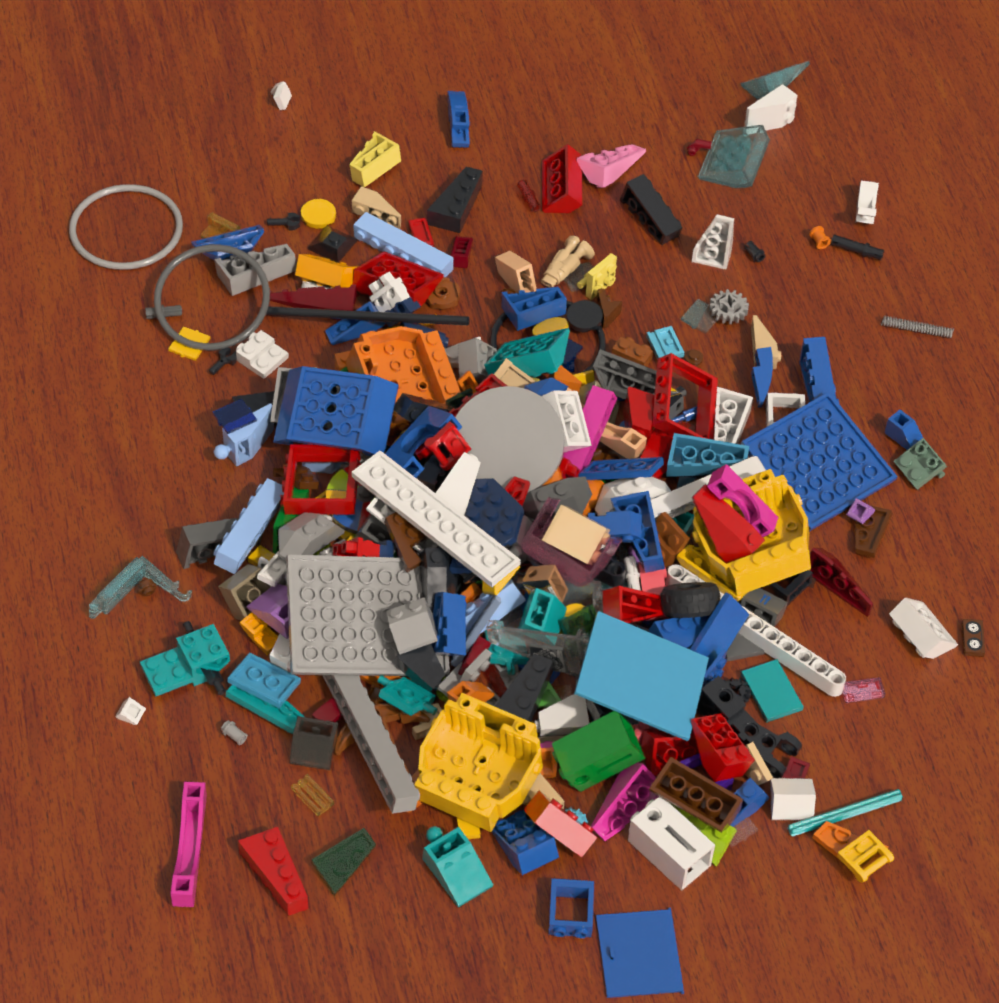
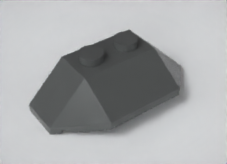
(619, 373)
(571, 491)

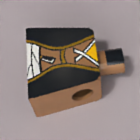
(544, 578)

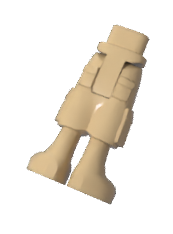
(566, 263)

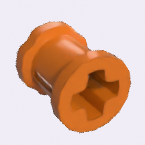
(822, 241)

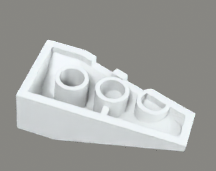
(716, 243)

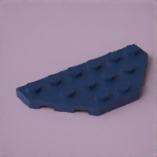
(493, 512)

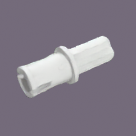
(631, 573)

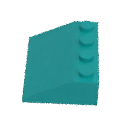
(532, 354)

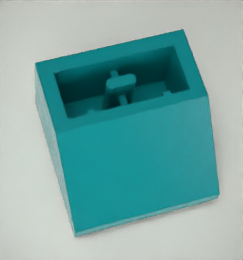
(542, 612)

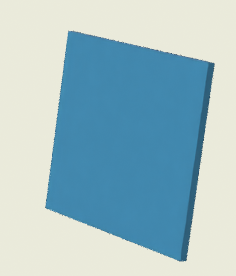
(642, 676)

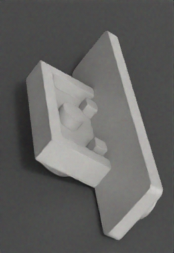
(470, 674)

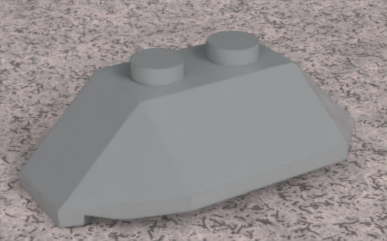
(306, 535)

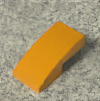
(259, 632)

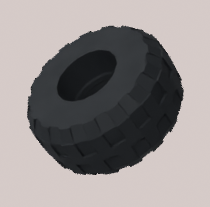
(690, 599)

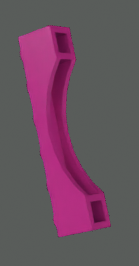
(191, 830)

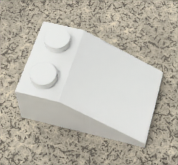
(773, 109)

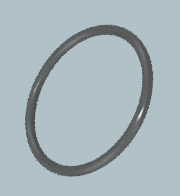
(224, 344)

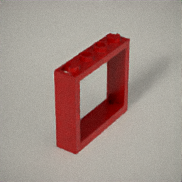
(706, 397)
(319, 453)

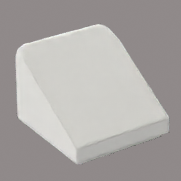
(130, 711)

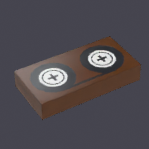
(973, 637)

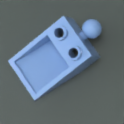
(246, 442)

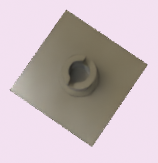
(242, 590)

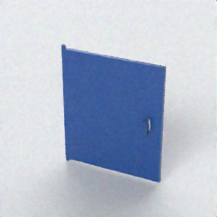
(641, 953)

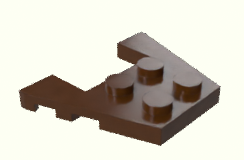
(405, 537)

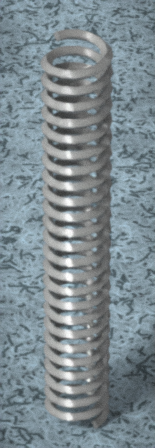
(914, 326)

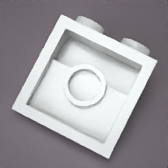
(261, 354)

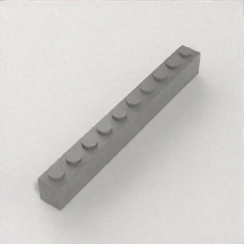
(374, 742)

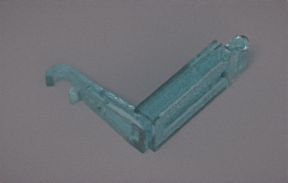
(127, 580)

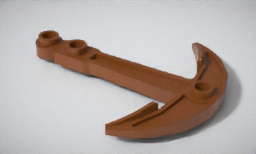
(388, 714)

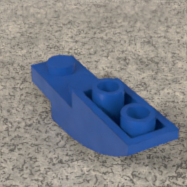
(458, 118)

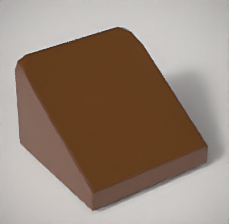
(373, 694)

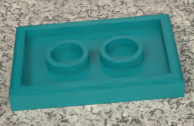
(772, 690)

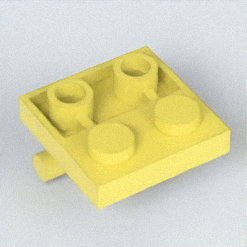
(599, 277)

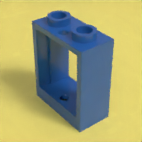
(571, 889)

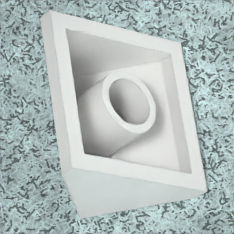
(792, 799)

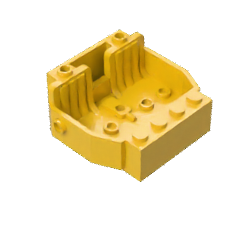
(782, 552)
(452, 753)

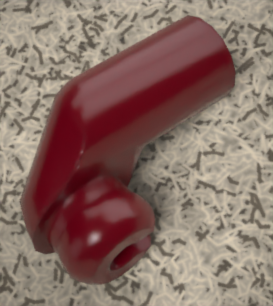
(697, 145)

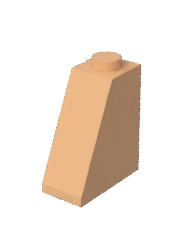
(516, 272)

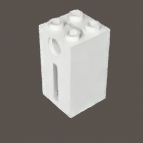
(670, 842)

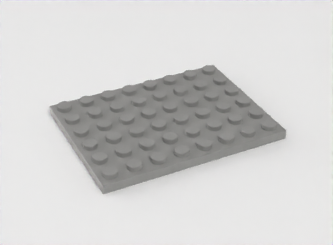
(341, 613)

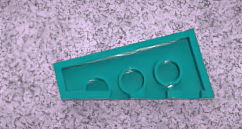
(283, 717)

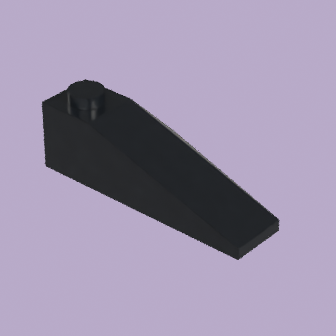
(436, 574)

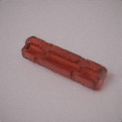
(496, 680)

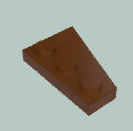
(870, 533)

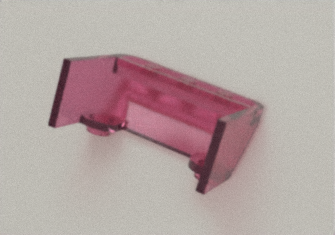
(569, 567)

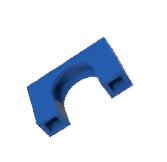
(424, 427)

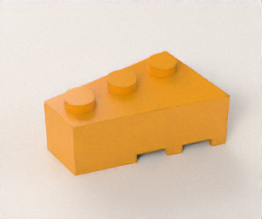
(324, 271)

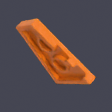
(836, 838)

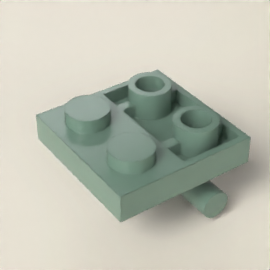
(920, 464)

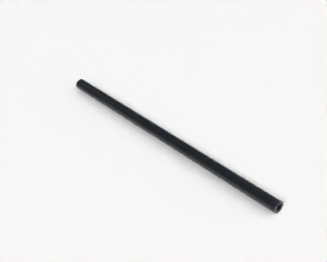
(368, 315)

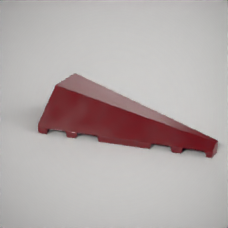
(318, 298)

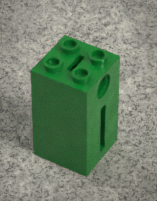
(597, 751)

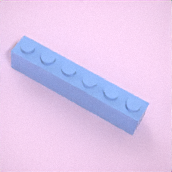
(399, 243)
(249, 527)

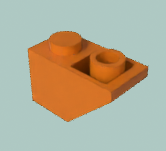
(473, 689)

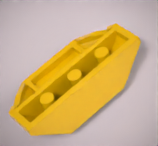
(694, 561)

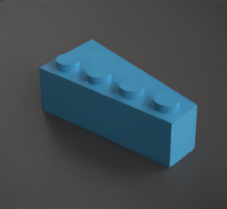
(702, 456)

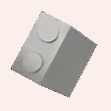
(412, 625)

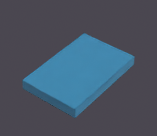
(264, 680)

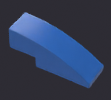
(762, 373)

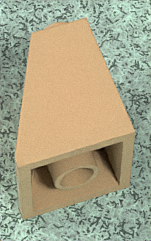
(576, 535)

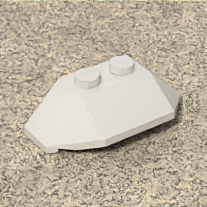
(628, 486)

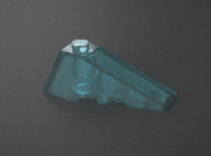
(765, 84)

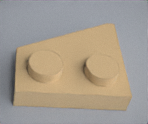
(758, 770)

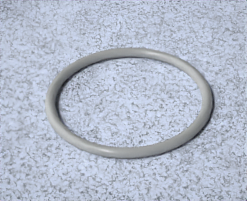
(126, 265)

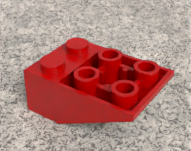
(720, 748)

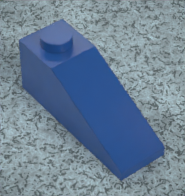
(351, 329)

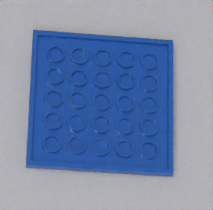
(821, 458)

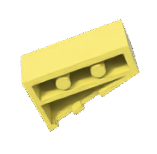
(374, 160)

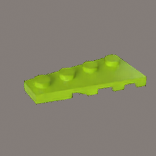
(720, 839)

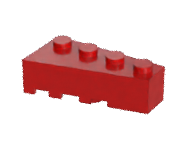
(274, 866)

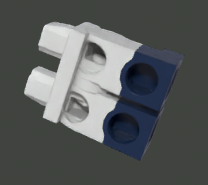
(392, 296)

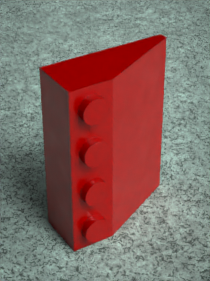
(417, 279)

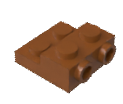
(632, 351)
(671, 538)

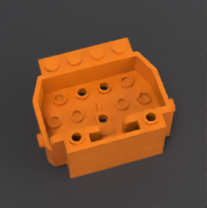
(395, 354)

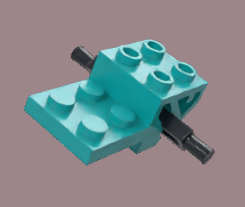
(194, 661)

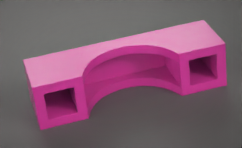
(729, 485)

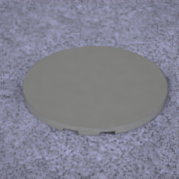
(513, 435)

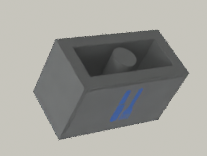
(764, 605)

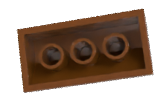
(697, 795)

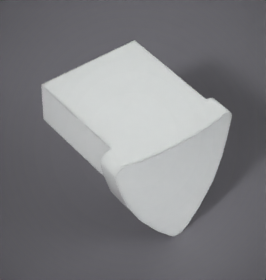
(281, 95)

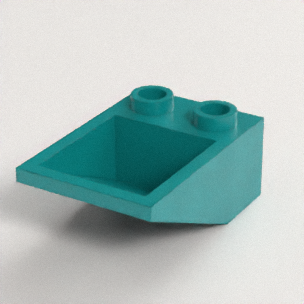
(456, 870)

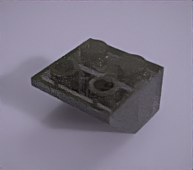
(314, 743)

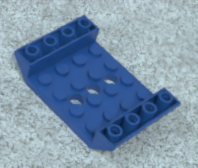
(360, 416)

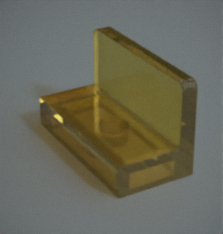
(217, 226)

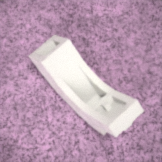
(866, 202)

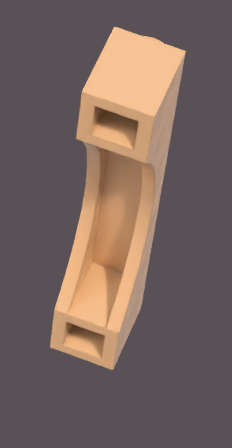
(622, 440)

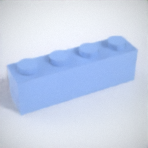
(510, 599)

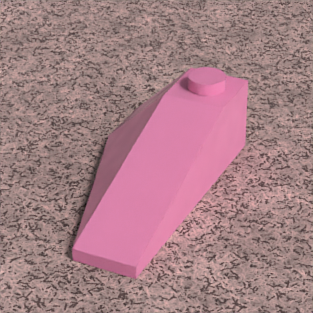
(609, 165)

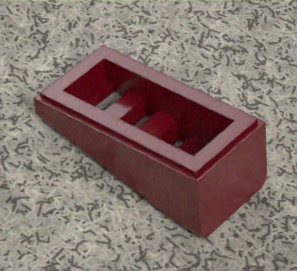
(462, 252)
(476, 649)

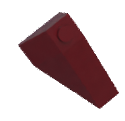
(835, 577)

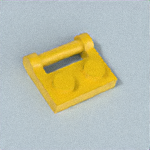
(862, 850)

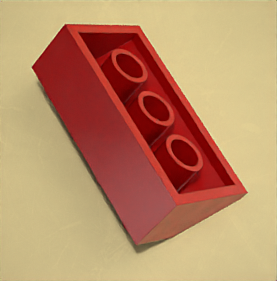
(561, 181)

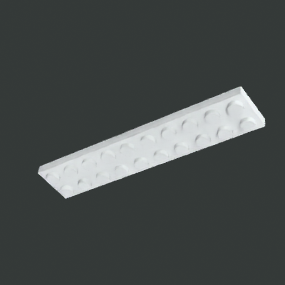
(436, 518)

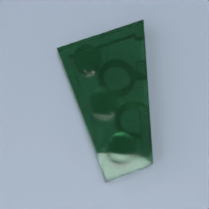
(343, 859)

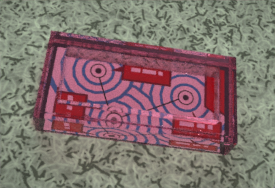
(863, 690)

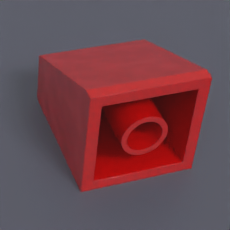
(639, 411)

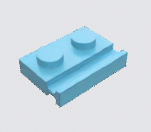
(665, 342)

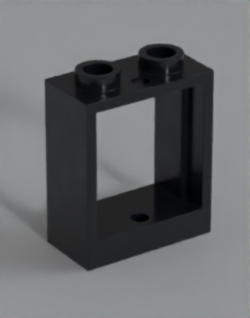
(793, 589)

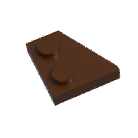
(303, 479)

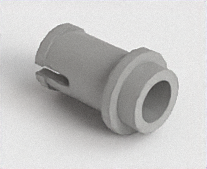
(234, 732)

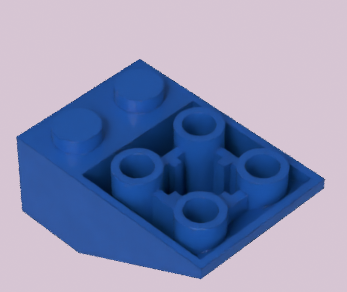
(525, 842)

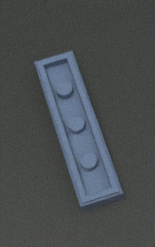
(478, 626)

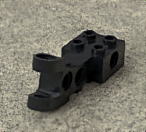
(719, 698)

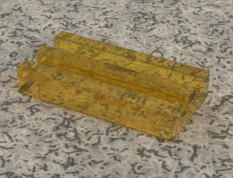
(302, 783)

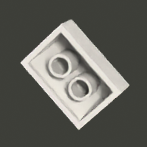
(572, 418)
(922, 628)

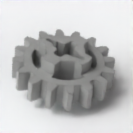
(728, 306)

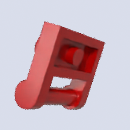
(452, 441)

